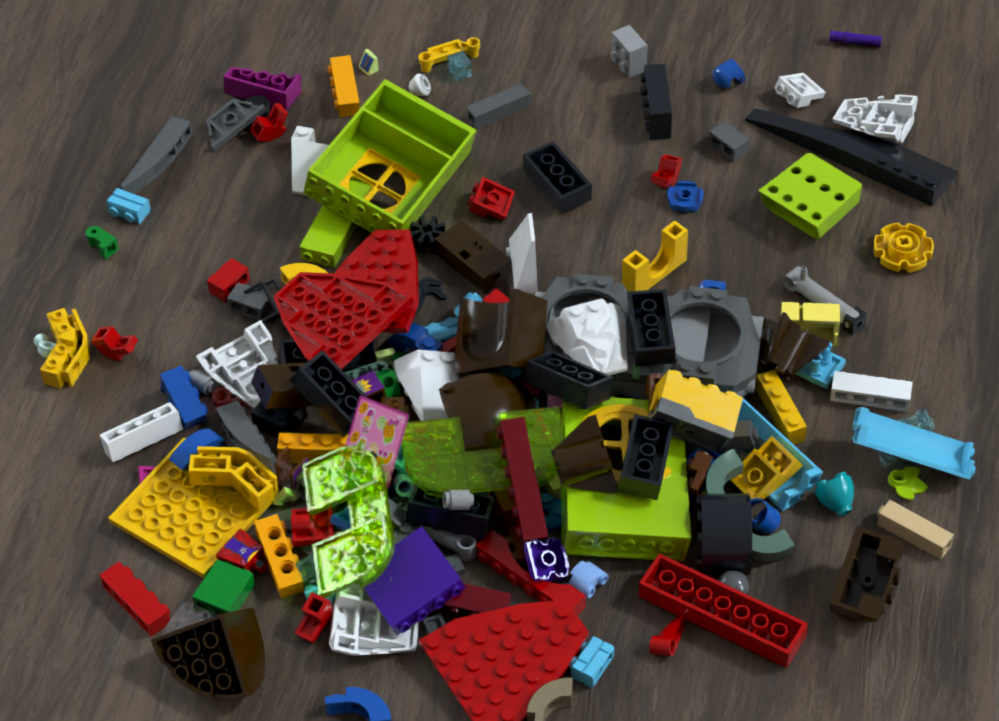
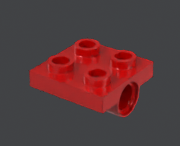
(309, 528)

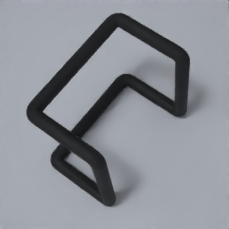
(260, 285)

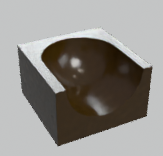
(500, 335)

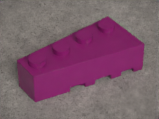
(276, 88)

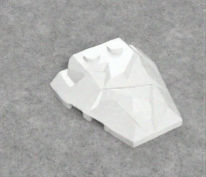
(882, 119)
(592, 335)

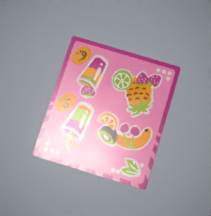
(379, 431)

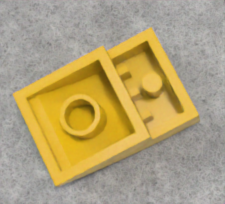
(766, 469)

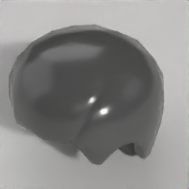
(735, 580)

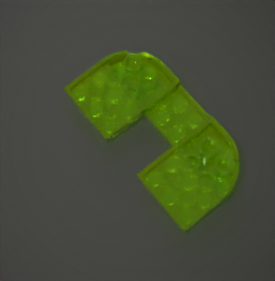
(439, 463)
(367, 547)

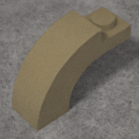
(549, 698)

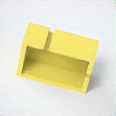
(817, 318)

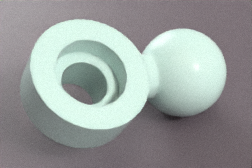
(43, 344)

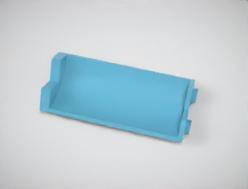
(913, 443)
(802, 480)

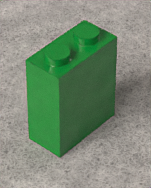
(224, 588)

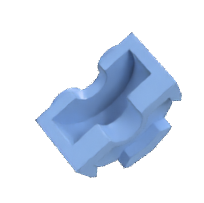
(586, 577)

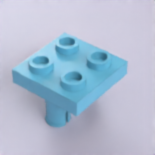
(822, 368)

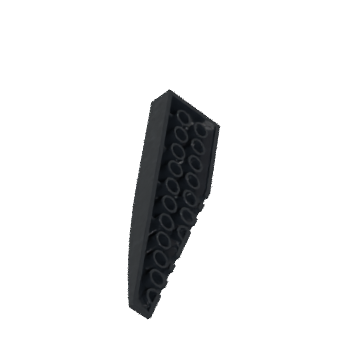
(867, 155)

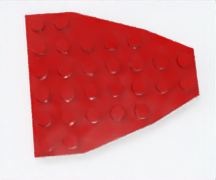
(391, 259)
(337, 313)
(505, 656)

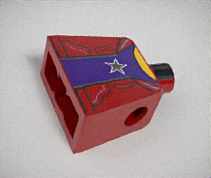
(243, 553)

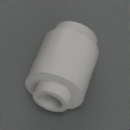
(202, 381)
(458, 499)

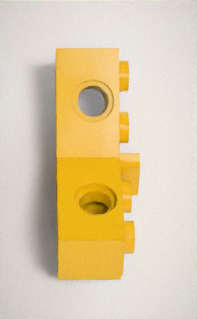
(63, 361)
(250, 479)

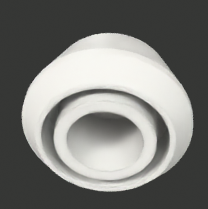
(420, 85)

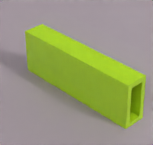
(330, 232)

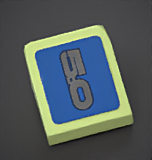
(369, 62)

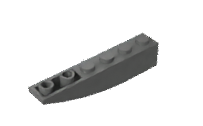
(158, 154)
(244, 434)

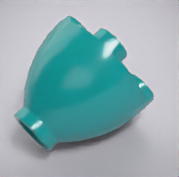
(836, 494)

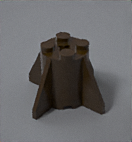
(787, 347)
(585, 459)

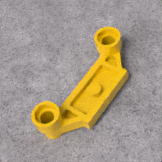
(441, 52)

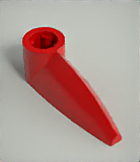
(668, 638)

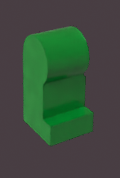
(102, 240)
(389, 381)

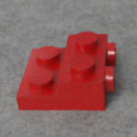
(490, 199)

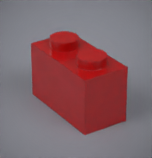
(226, 279)

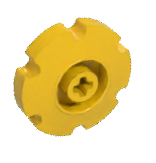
(903, 247)

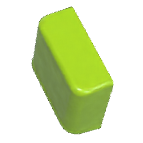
(811, 195)

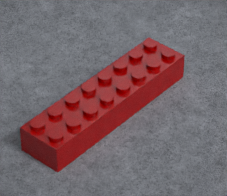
(723, 610)

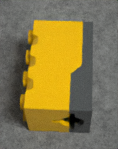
(698, 411)

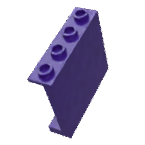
(414, 582)

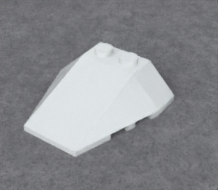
(237, 361)
(422, 376)
(362, 629)

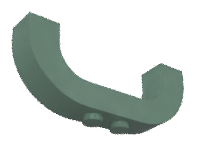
(764, 548)

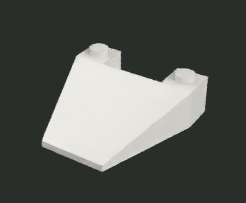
(304, 155)
(523, 256)

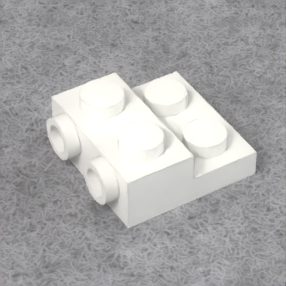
(798, 89)

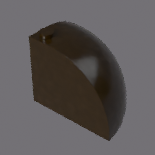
(478, 404)
(217, 655)

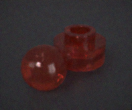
(224, 393)

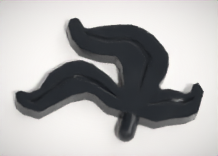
(427, 282)

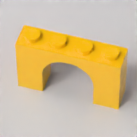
(640, 275)

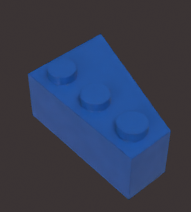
(183, 396)

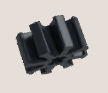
(424, 233)

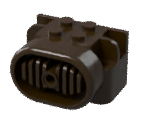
(868, 576)

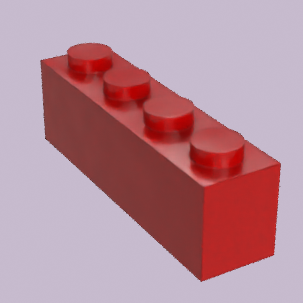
(135, 598)

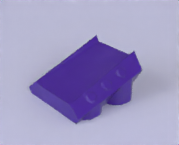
(546, 559)

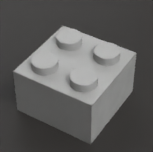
(628, 51)

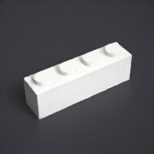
(871, 391)
(141, 432)

